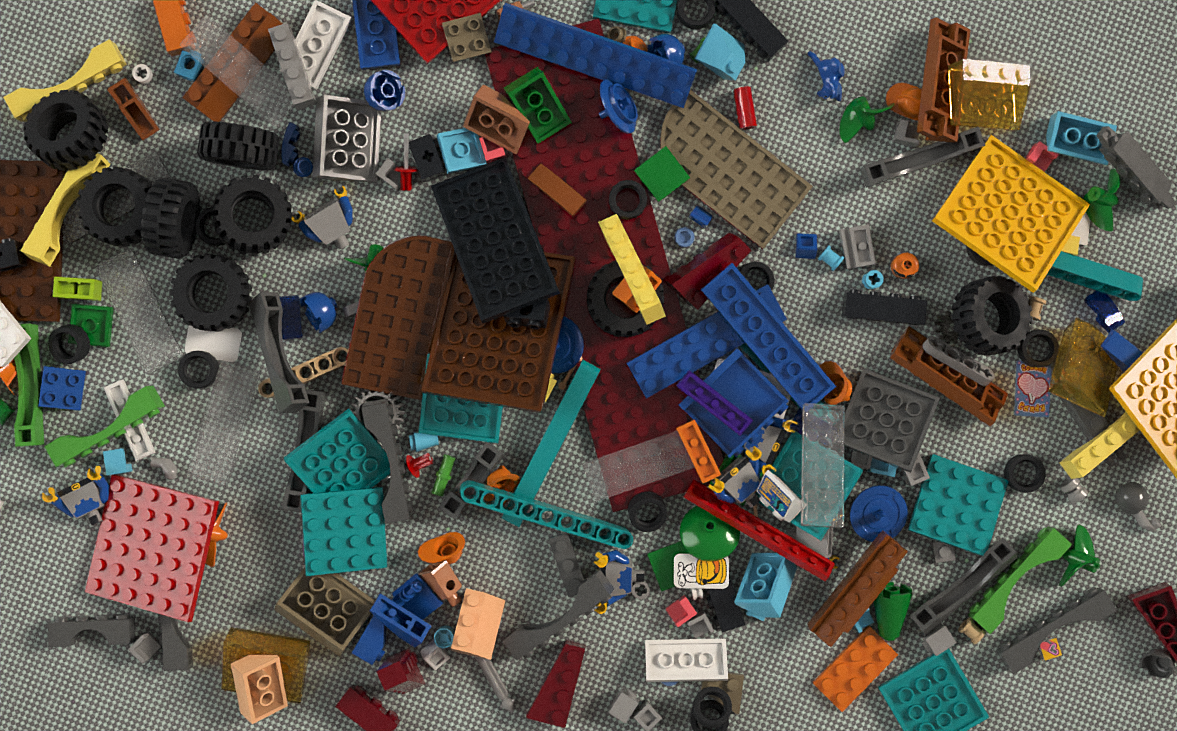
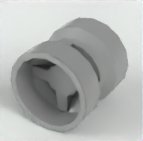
(1073, 490)

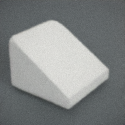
(434, 655)

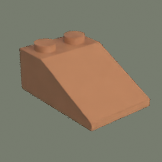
(496, 119)

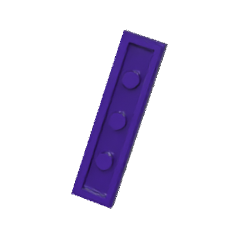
(714, 402)

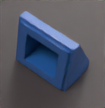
(700, 216)
(806, 246)

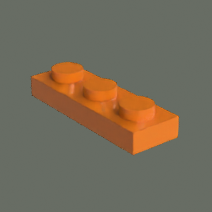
(698, 451)

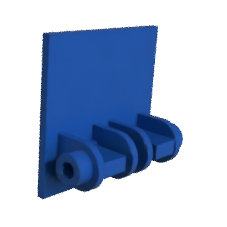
(62, 388)
(417, 597)

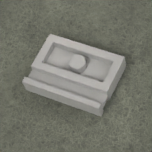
(857, 247)

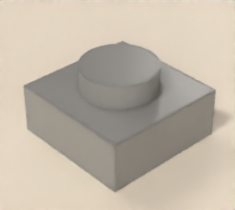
(860, 460)
(942, 552)

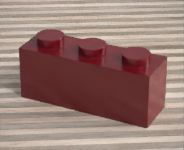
(367, 711)

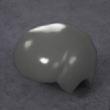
(1132, 498)
(1158, 663)

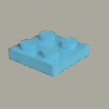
(461, 150)

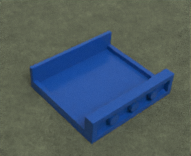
(746, 389)

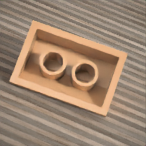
(478, 624)
(259, 686)

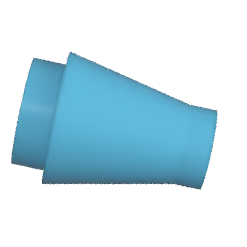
(422, 441)

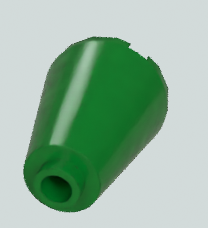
(891, 609)

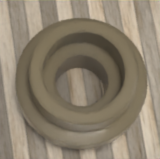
(617, 34)

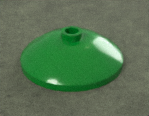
(704, 542)

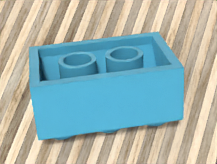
(1076, 137)
(766, 584)

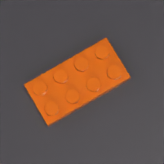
(855, 668)

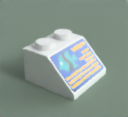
(779, 497)

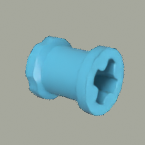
(831, 258)
(877, 276)

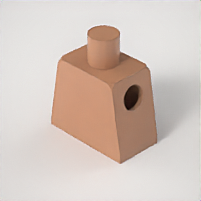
(442, 581)

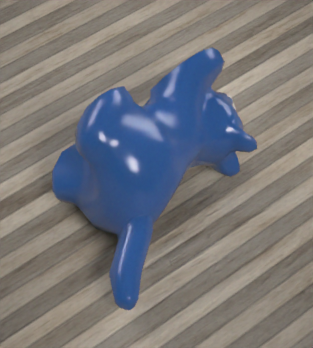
(830, 71)

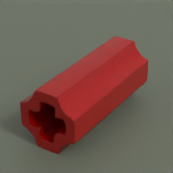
(745, 108)

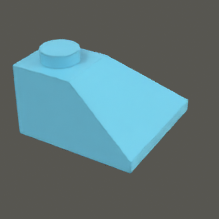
(722, 53)

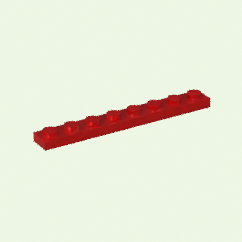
(760, 531)

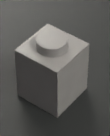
(938, 640)
(623, 705)

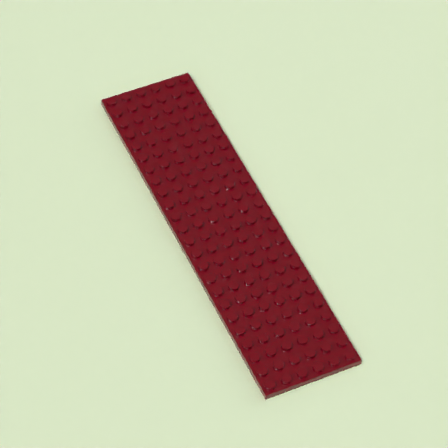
(592, 159)

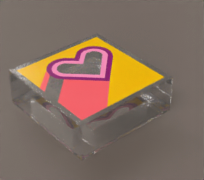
(1050, 649)

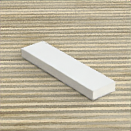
(136, 437)

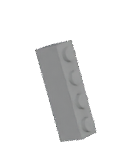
(292, 66)

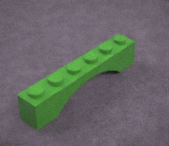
(138, 406)
(29, 417)
(991, 609)

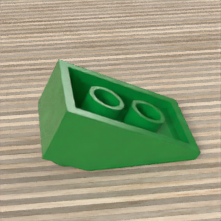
(538, 103)

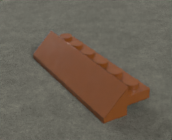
(945, 46)
(211, 94)
(977, 399)
(858, 589)

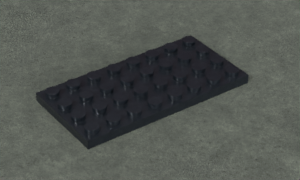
(494, 240)

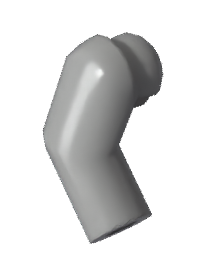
(167, 466)
(1145, 523)

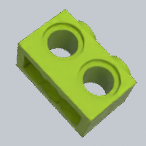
(77, 288)

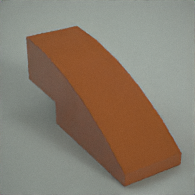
(133, 108)
(557, 190)

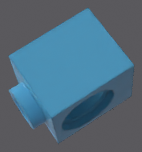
(181, 67)

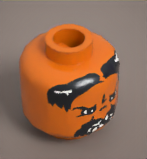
(898, 267)

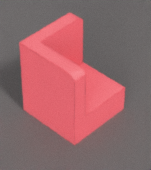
(491, 150)
(1040, 156)
(681, 611)

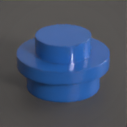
(302, 167)

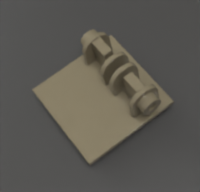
(466, 37)

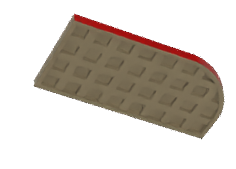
(731, 170)

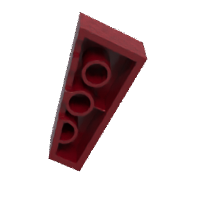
(704, 267)
(1159, 611)
(400, 672)
(557, 691)

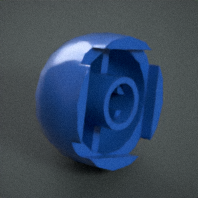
(667, 47)
(384, 90)
(319, 310)

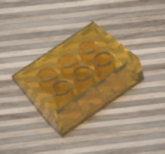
(988, 94)
(1083, 368)
(291, 652)

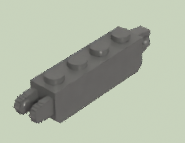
(1136, 168)
(1091, 426)

